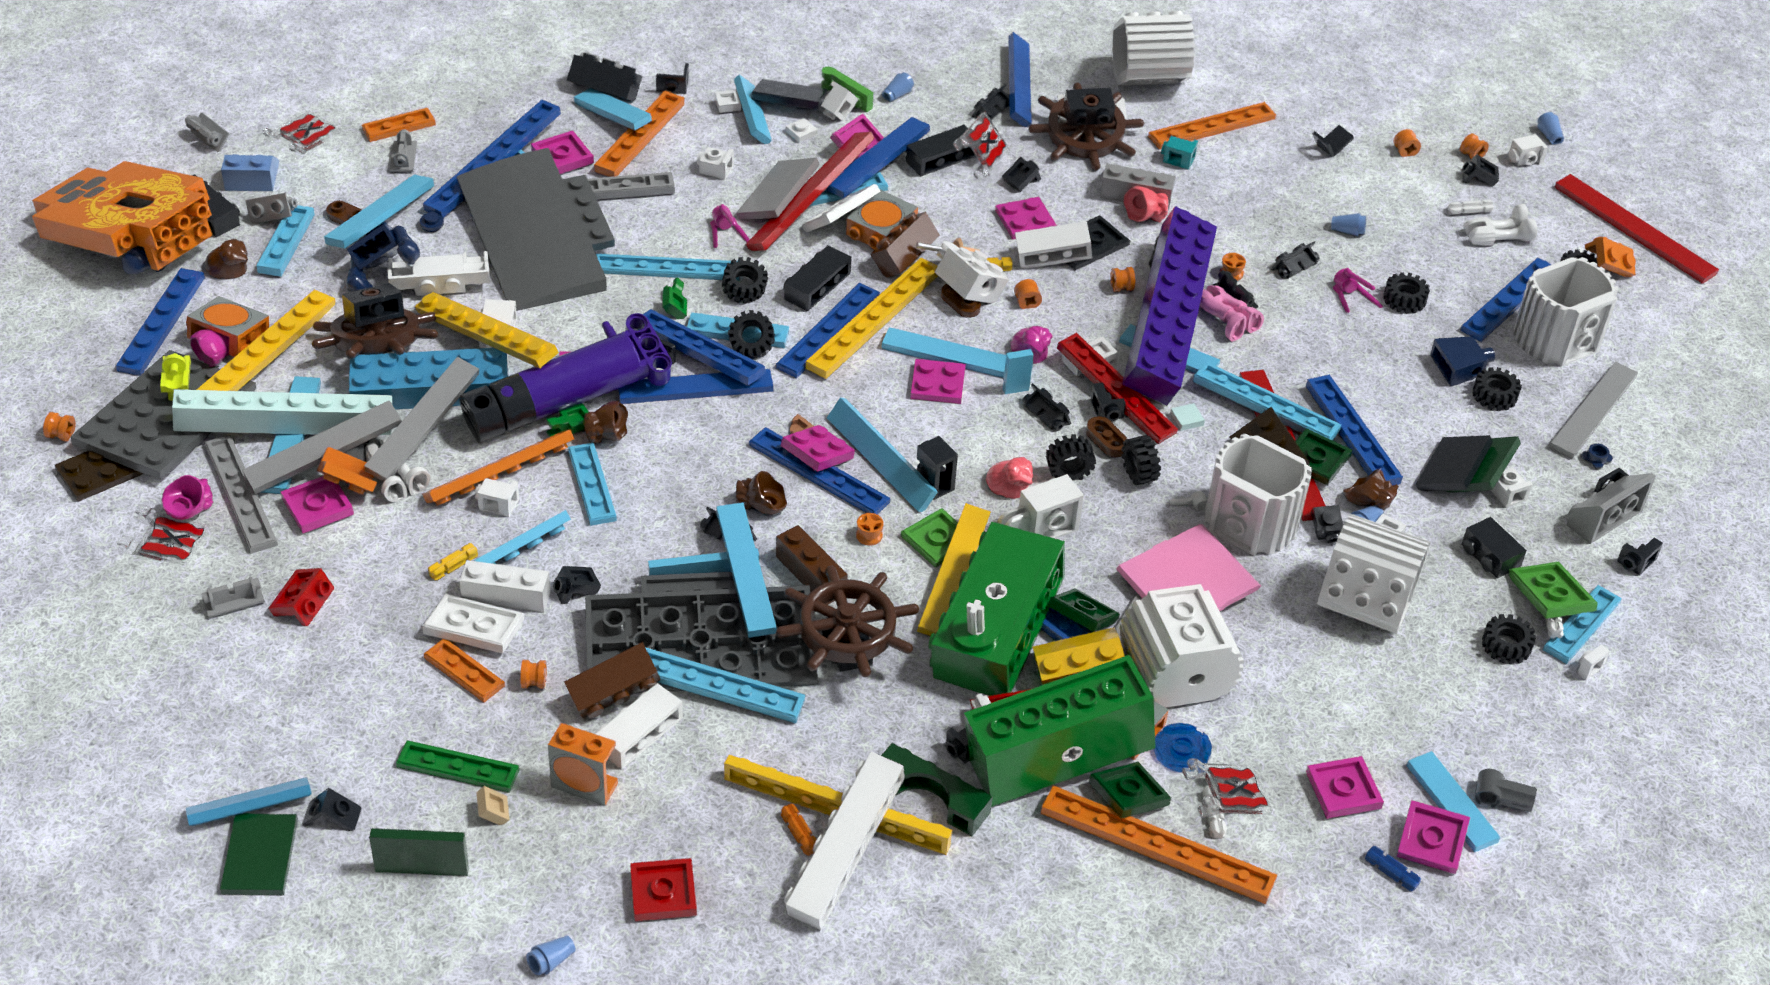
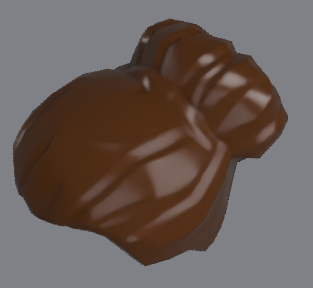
(227, 260)
(606, 422)
(1372, 491)
(761, 493)

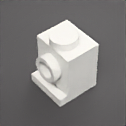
(838, 102)
(1527, 150)
(716, 162)
(1511, 488)
(497, 496)

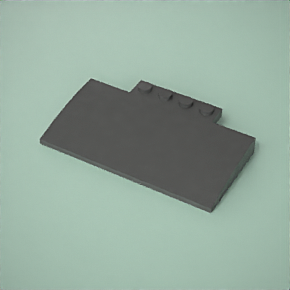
(538, 228)
(701, 622)

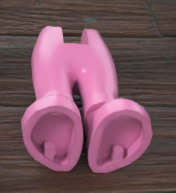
(1231, 311)

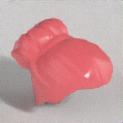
(1145, 204)
(1010, 477)

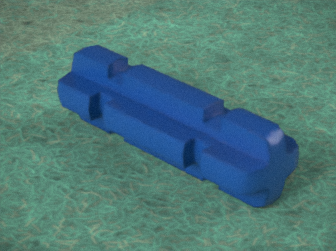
(1393, 868)

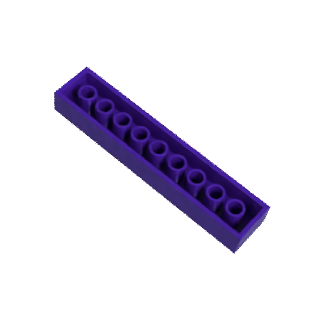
(1170, 306)

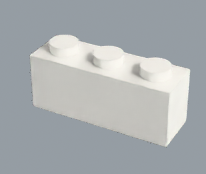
(1053, 245)
(505, 586)
(642, 724)

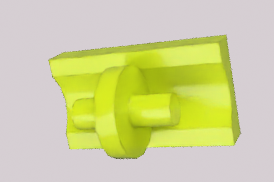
(175, 374)

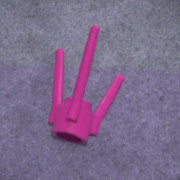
(724, 219)
(1348, 282)

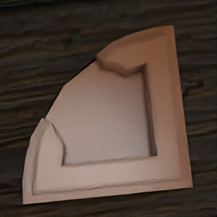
(799, 423)

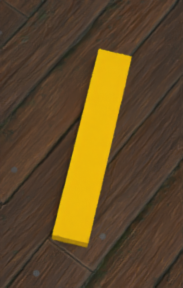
(963, 543)

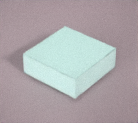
(1187, 417)

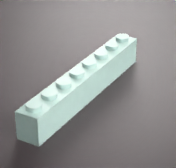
(267, 411)

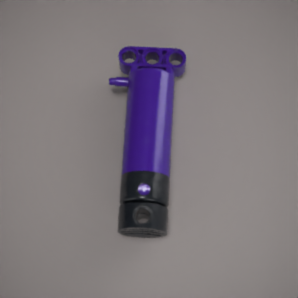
(568, 380)

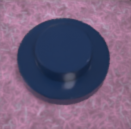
(431, 222)

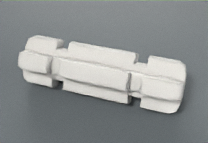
(1470, 207)
(1555, 627)
(1217, 825)

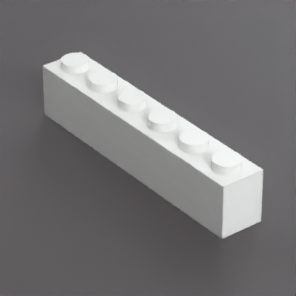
(844, 841)

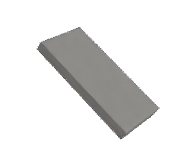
(777, 189)

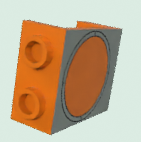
(877, 217)
(230, 319)
(579, 764)

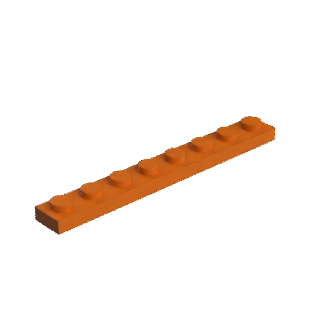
(1159, 844)

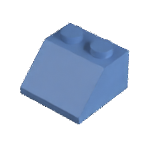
(249, 172)

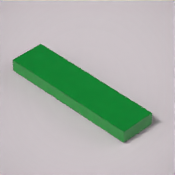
(457, 766)

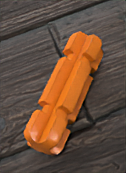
(798, 828)

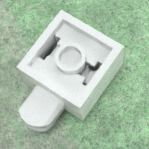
(970, 273)
(1047, 508)

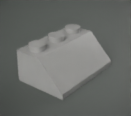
(1119, 180)
(1610, 506)

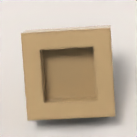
(492, 806)

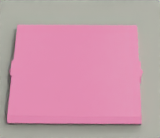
(1190, 560)

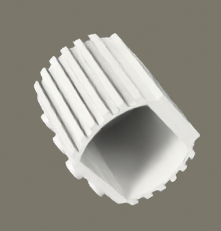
(1153, 48)
(1565, 311)
(1257, 495)
(1373, 573)
(1181, 645)

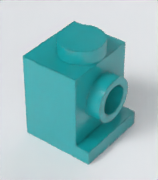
(1179, 152)

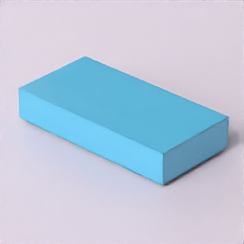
(1017, 371)

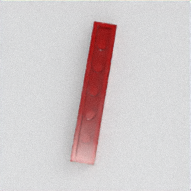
(1098, 370)

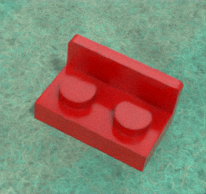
(303, 595)

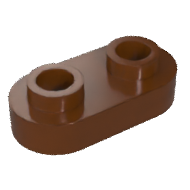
(341, 211)
(962, 306)
(1110, 439)

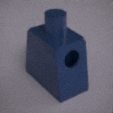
(1460, 358)

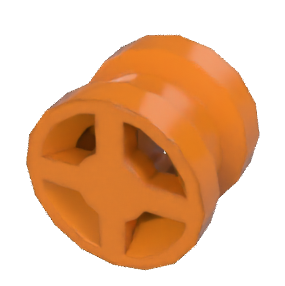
(1407, 143)
(1472, 145)
(1234, 264)
(1122, 279)
(1028, 294)
(59, 426)
(874, 524)
(533, 674)

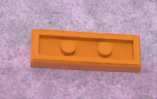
(392, 125)
(464, 670)

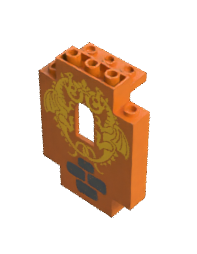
(86, 216)

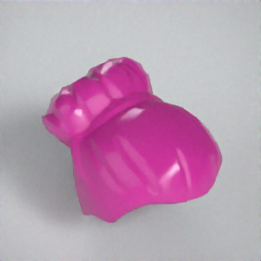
(1032, 338)
(210, 346)
(187, 497)

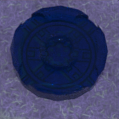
(1176, 755)

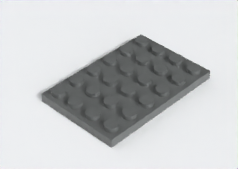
(139, 424)

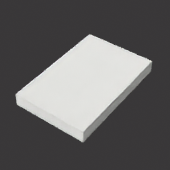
(840, 208)
(473, 623)

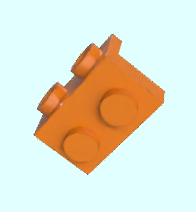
(1613, 256)
(346, 468)

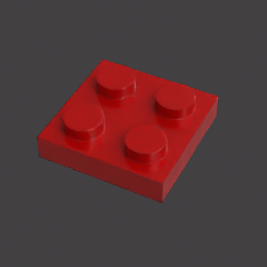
(663, 889)

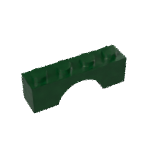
(965, 803)

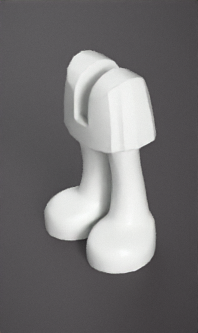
(1517, 227)
(393, 487)

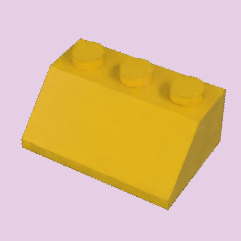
(1076, 654)

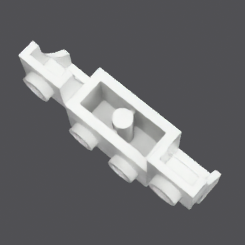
(439, 273)

